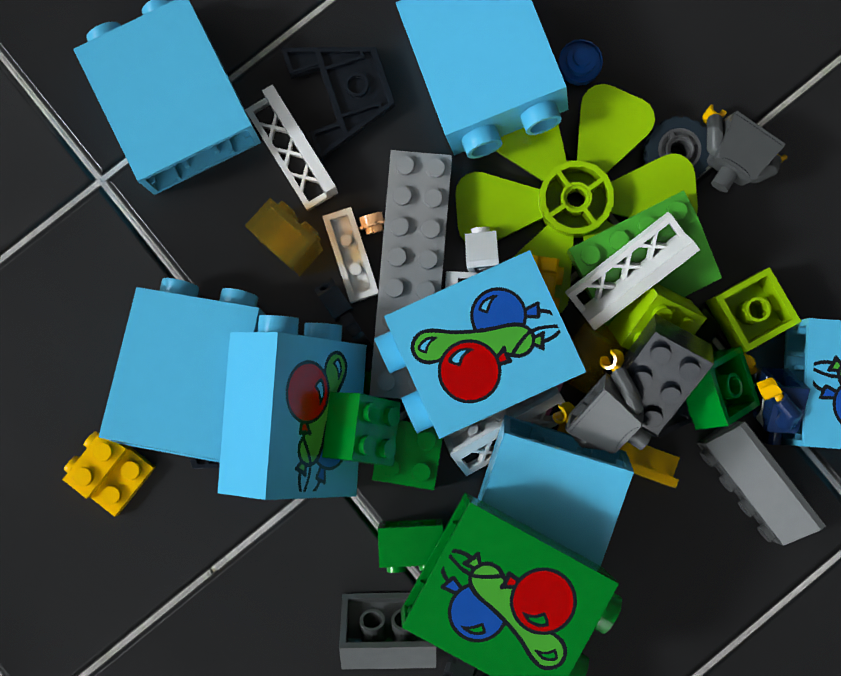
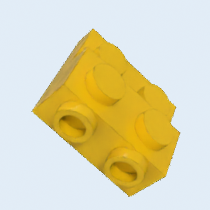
(108, 473)

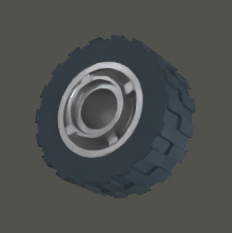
(678, 132)

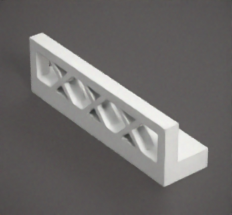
(296, 138)
(640, 277)
(479, 435)

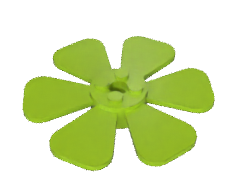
(608, 130)

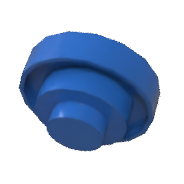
(580, 62)

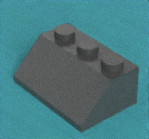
(375, 637)

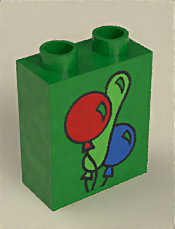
(509, 597)

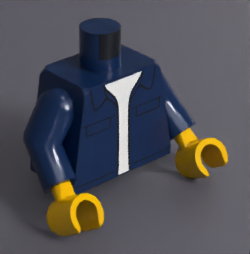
(781, 400)

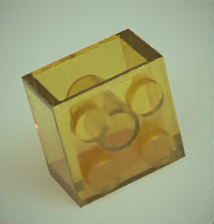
(280, 232)

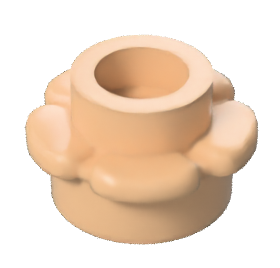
(372, 223)

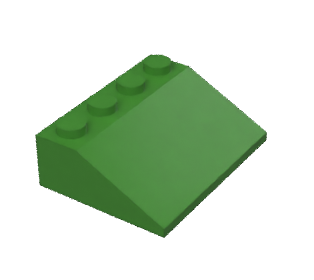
(687, 278)

